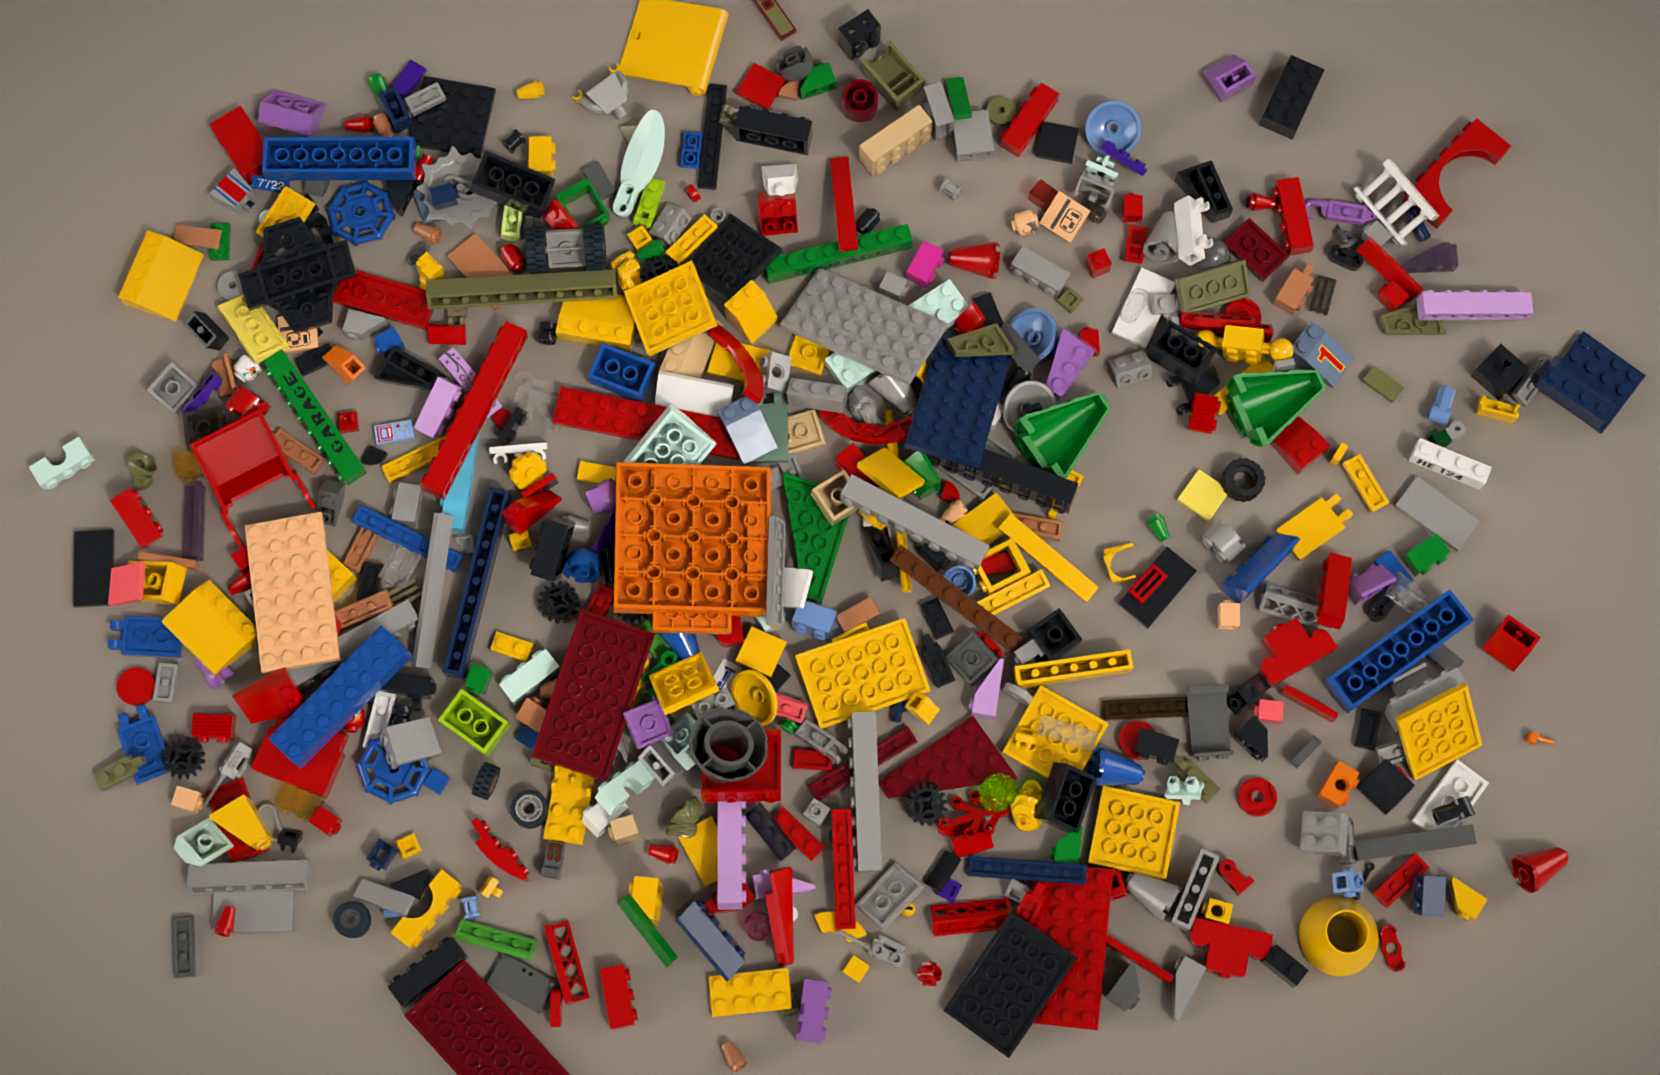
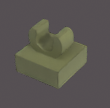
(728, 116)

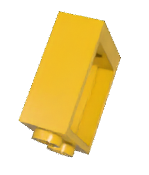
(1018, 560)

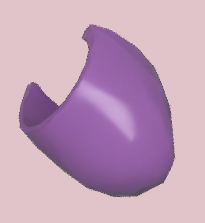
(603, 497)

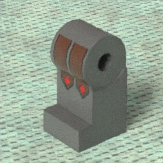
(553, 860)

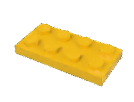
(750, 992)

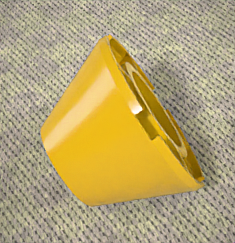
(1318, 948)

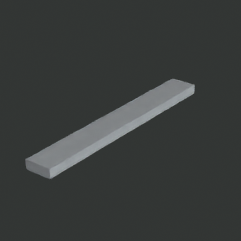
(432, 590)

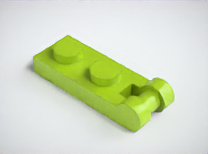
(649, 203)

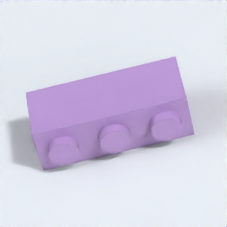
(439, 407)

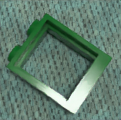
(579, 190)

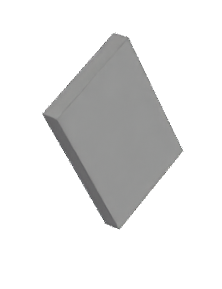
(889, 896)

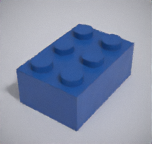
(622, 373)

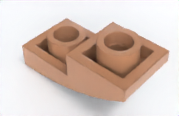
(858, 614)

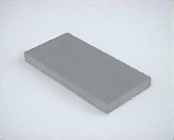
(1437, 513)
(257, 911)

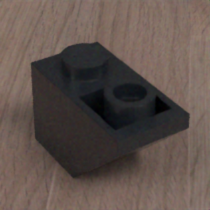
(1247, 693)
(1254, 737)

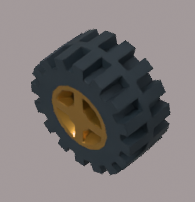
(486, 781)

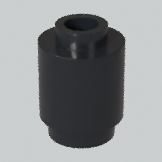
(867, 221)

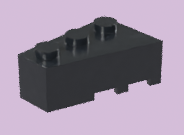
(1205, 183)
(407, 371)

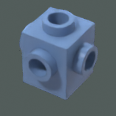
(1348, 882)

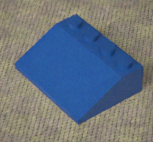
(1260, 565)

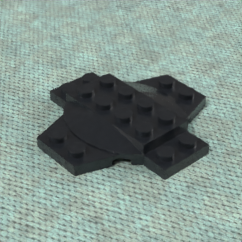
(297, 275)

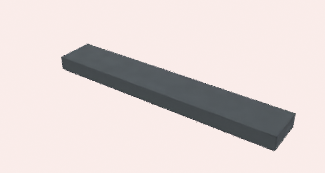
(1415, 842)

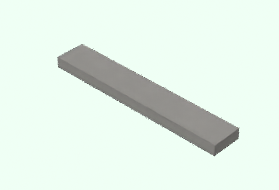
(775, 576)

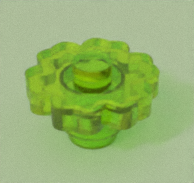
(998, 792)

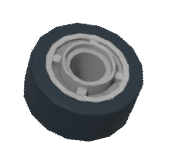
(526, 798)

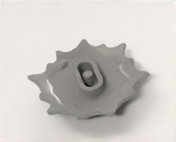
(460, 172)

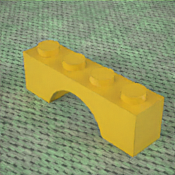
(412, 929)

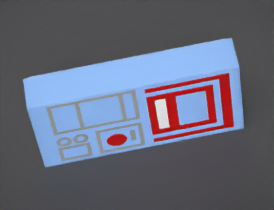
(394, 432)

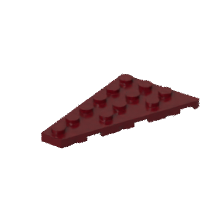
(952, 762)

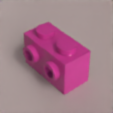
(925, 264)

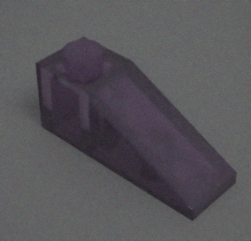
(1436, 259)

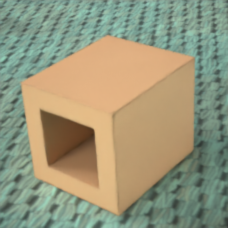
(1228, 615)
(188, 799)

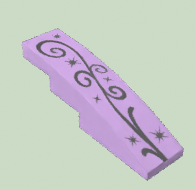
(462, 373)

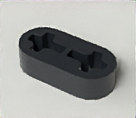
(1345, 258)
(1379, 603)

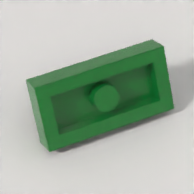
(223, 251)

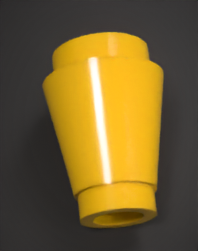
(531, 90)

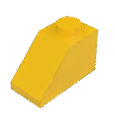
(1465, 900)

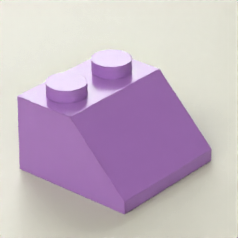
(1370, 583)

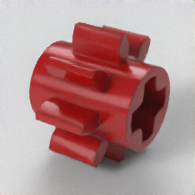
(929, 973)

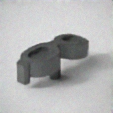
(414, 257)

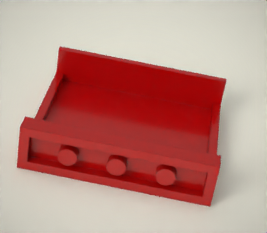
(762, 786)

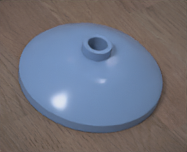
(1117, 113)
(1036, 324)

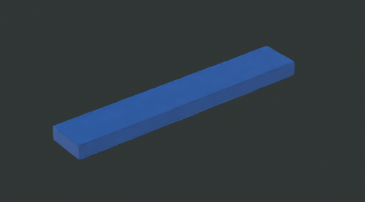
(400, 534)

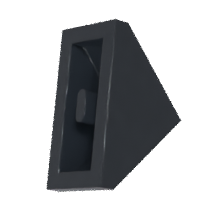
(413, 884)

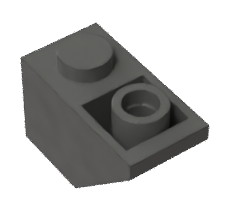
(331, 500)

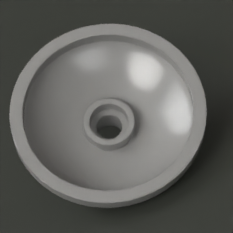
(1025, 393)

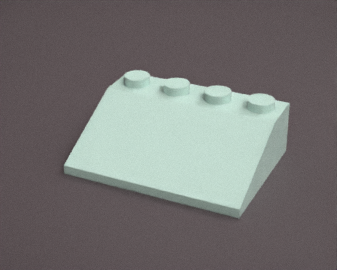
(672, 441)

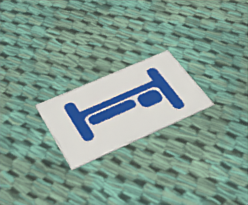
(725, 674)

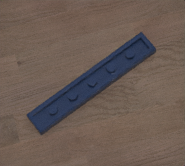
(1027, 870)

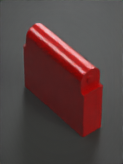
(315, 776)

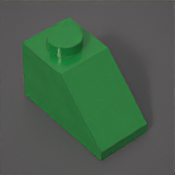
(818, 81)
(1067, 849)

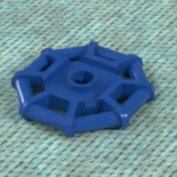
(369, 218)
(389, 779)

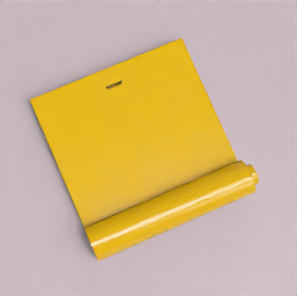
(674, 43)

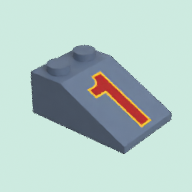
(1320, 351)

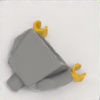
(606, 95)

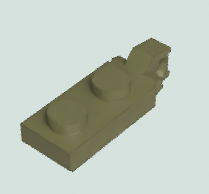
(1187, 769)
(118, 771)

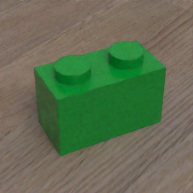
(1425, 555)

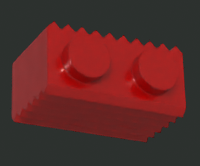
(1203, 413)
(214, 727)

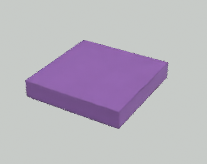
(648, 723)

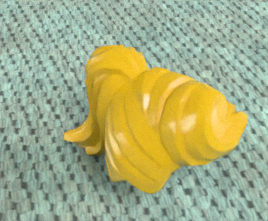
(627, 270)

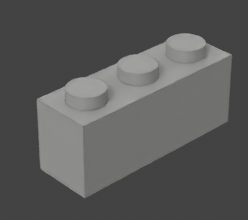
(1039, 272)
(817, 395)

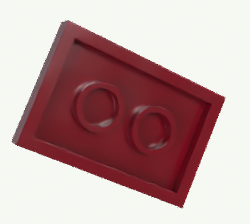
(1258, 249)

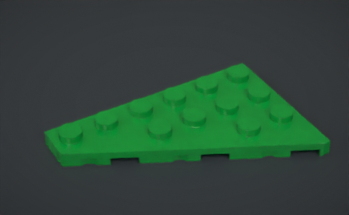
(813, 536)

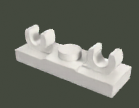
(518, 449)

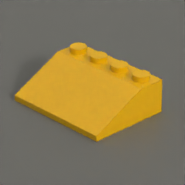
(160, 276)
(597, 322)
(212, 627)

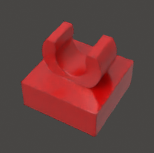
(348, 422)

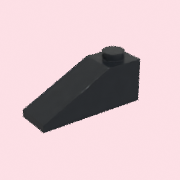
(880, 552)

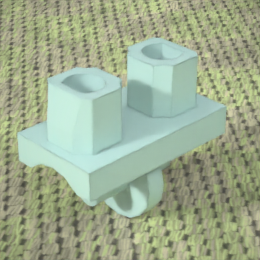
(1102, 169)
(1185, 790)

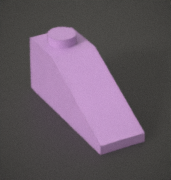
(986, 697)
(763, 883)

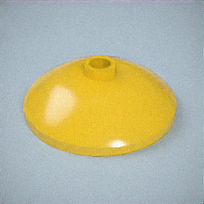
(755, 695)

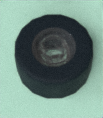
(358, 917)

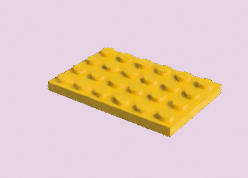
(862, 673)

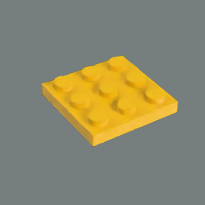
(683, 683)

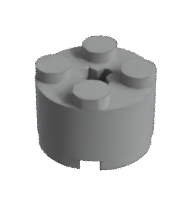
(1222, 541)

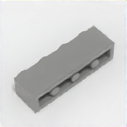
(1194, 890)

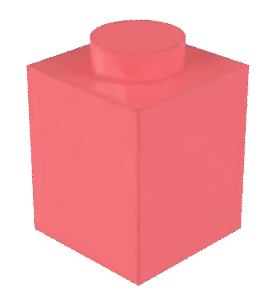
(1268, 711)

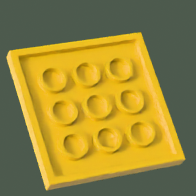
(670, 308)
(1439, 731)
(1046, 750)
(1134, 832)

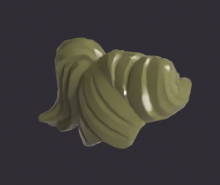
(142, 469)
(684, 819)

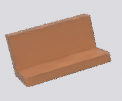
(226, 370)

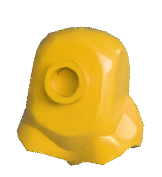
(1026, 806)

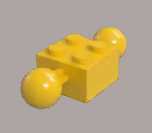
(1247, 344)

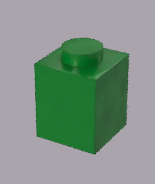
(478, 680)

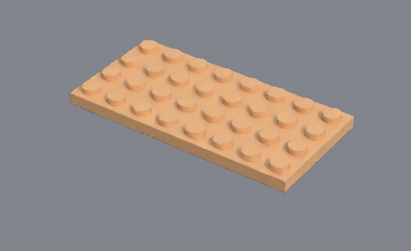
(292, 592)

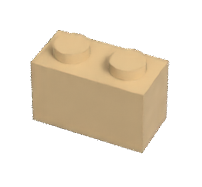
(624, 830)

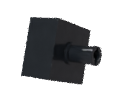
(1499, 372)

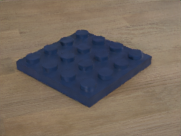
(1605, 369)

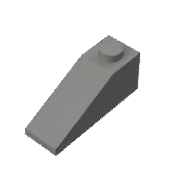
(1185, 981)

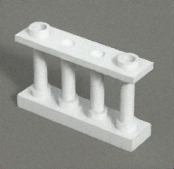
(1414, 198)

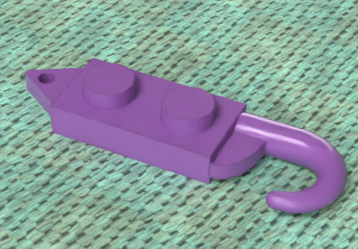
(1342, 211)

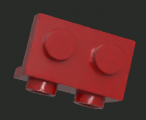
(558, 217)

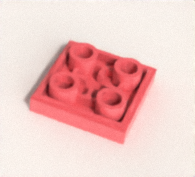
(126, 584)

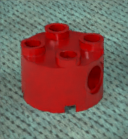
(246, 402)

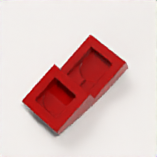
(1135, 244)

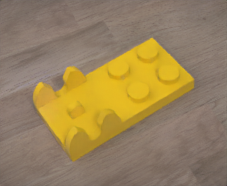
(568, 801)

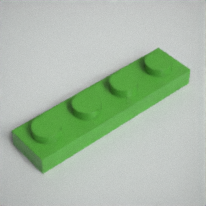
(496, 939)

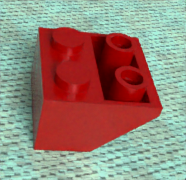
(777, 214)
(1510, 643)

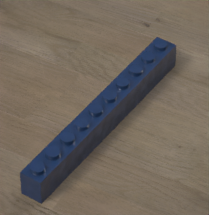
(476, 585)

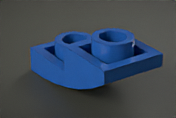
(691, 150)

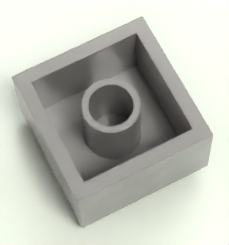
(1324, 833)

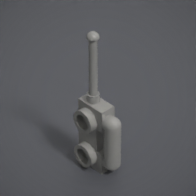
(230, 764)
(881, 953)

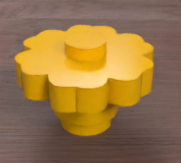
(527, 470)

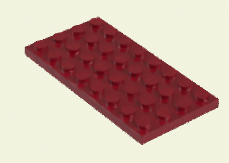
(592, 695)
(478, 1030)

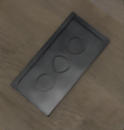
(92, 567)
(1178, 574)

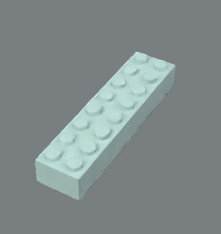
(942, 303)

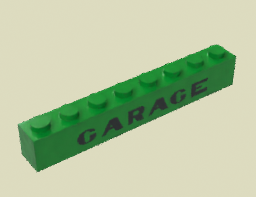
(829, 256)
(315, 417)

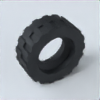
(1249, 467)

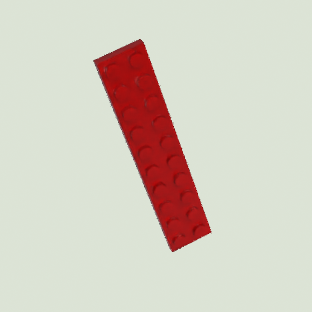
(380, 298)
(629, 418)

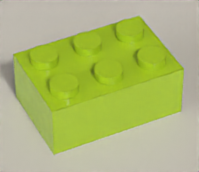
(474, 723)

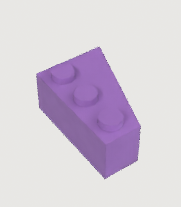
(813, 1011)

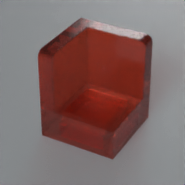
(1042, 195)

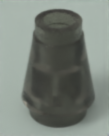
(1097, 212)

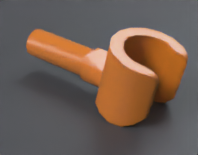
(1532, 738)

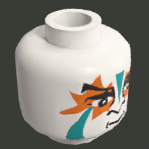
(246, 369)

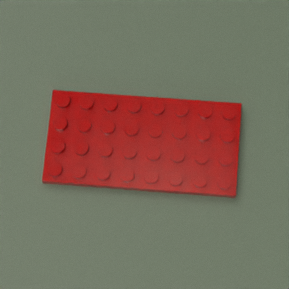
(1078, 922)

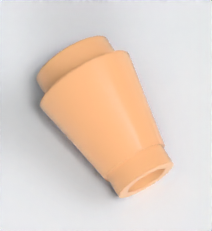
(954, 512)

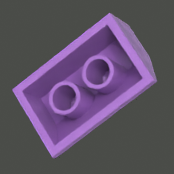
(291, 112)

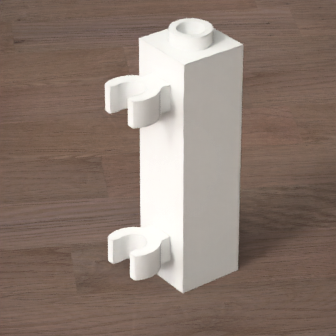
(1189, 229)

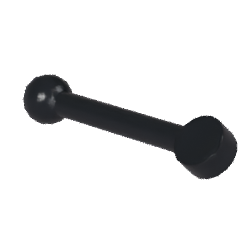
(1370, 866)

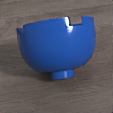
(582, 565)

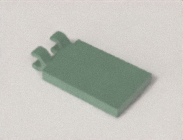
(777, 422)

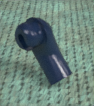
(898, 710)

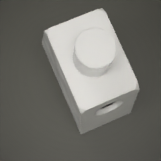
(780, 179)

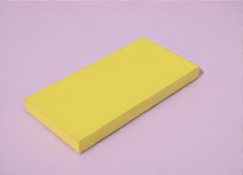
(253, 329)

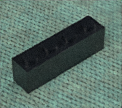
(427, 972)

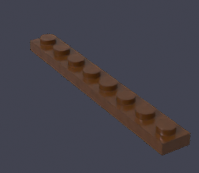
(956, 599)

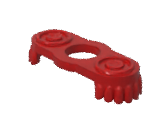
(1394, 961)

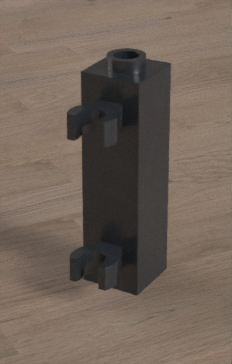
(412, 686)

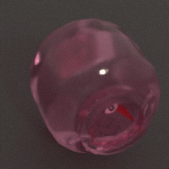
(758, 926)

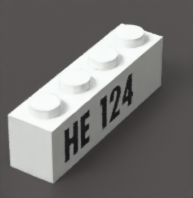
(1450, 464)

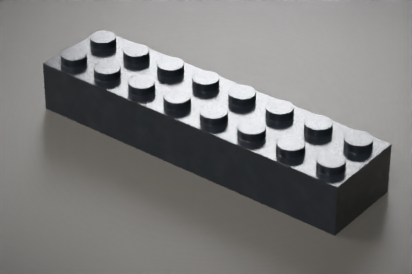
(1016, 478)

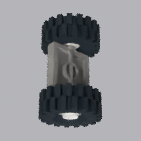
(565, 248)

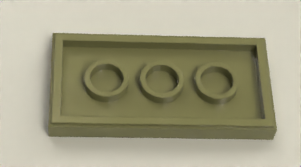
(1213, 286)

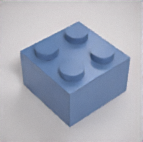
(814, 621)

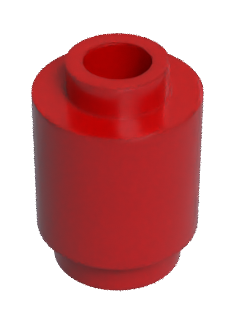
(513, 257)

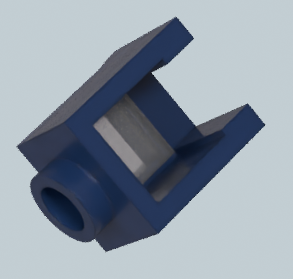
(381, 855)

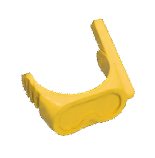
(1109, 553)

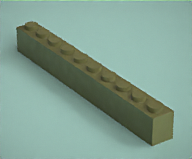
(521, 289)

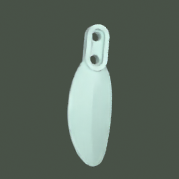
(640, 161)

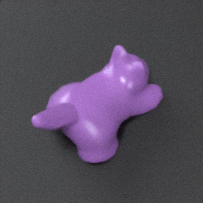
(215, 680)

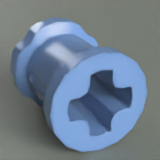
(470, 907)

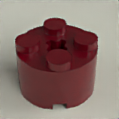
(859, 110)

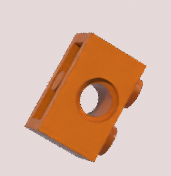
(1329, 792)

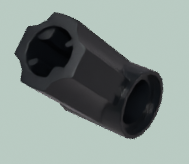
(1457, 809)

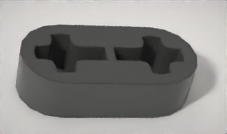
(1305, 752)

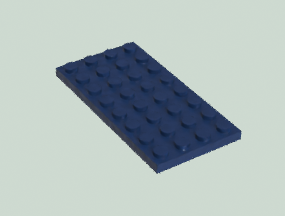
(957, 405)

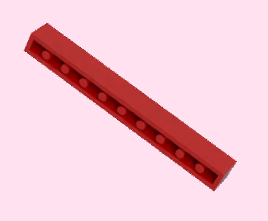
(474, 410)

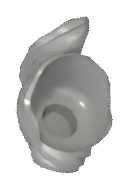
(864, 406)

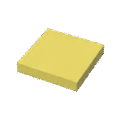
(1203, 495)

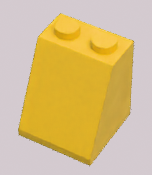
(750, 312)
(244, 822)

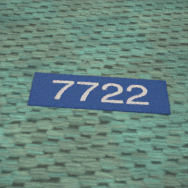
(261, 183)

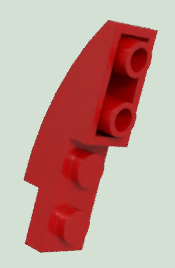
(503, 858)

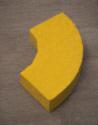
(827, 924)

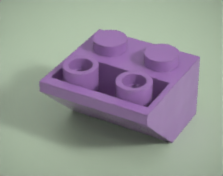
(1230, 76)

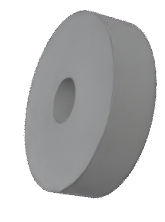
(225, 283)
(1017, 693)

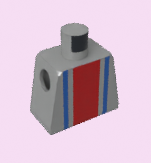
(234, 193)

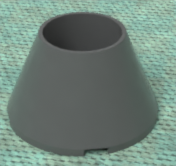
(730, 729)

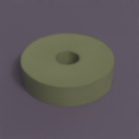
(1004, 104)

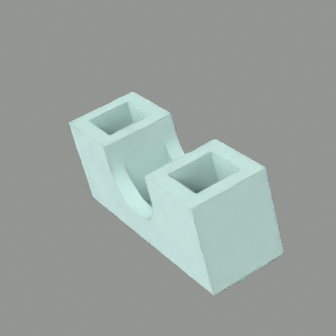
(77, 458)
(613, 795)

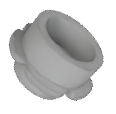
(718, 212)

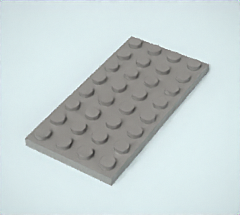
(864, 326)

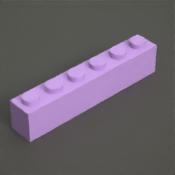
(1474, 305)
(731, 856)

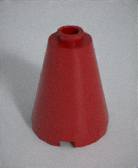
(977, 259)
(1538, 867)

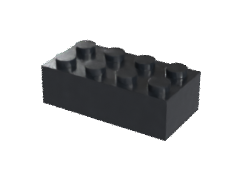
(1291, 97)
(773, 130)
(512, 185)

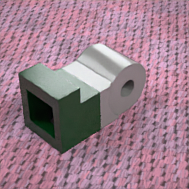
(1448, 435)

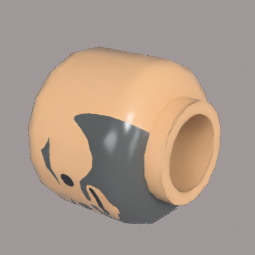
(1025, 222)

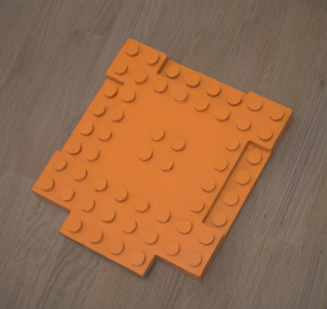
(691, 544)

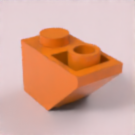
(344, 364)

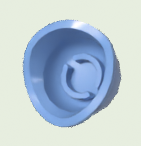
(962, 578)

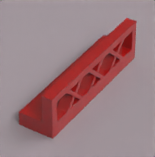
(971, 920)
(559, 963)

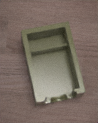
(894, 76)

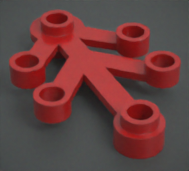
(975, 814)

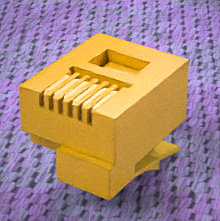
(428, 270)

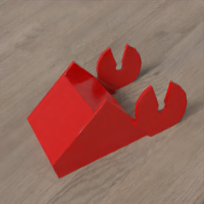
(242, 461)

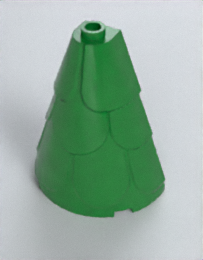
(1270, 401)
(1060, 433)

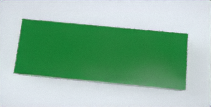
(958, 98)

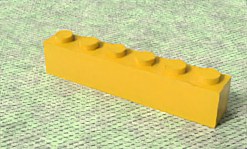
(1073, 669)

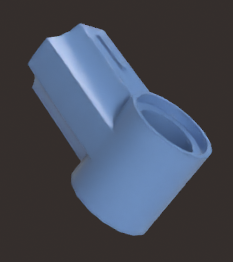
(1440, 409)

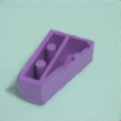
(1068, 362)

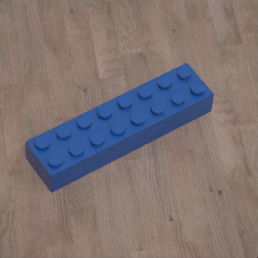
(339, 158)
(1398, 651)
(340, 697)

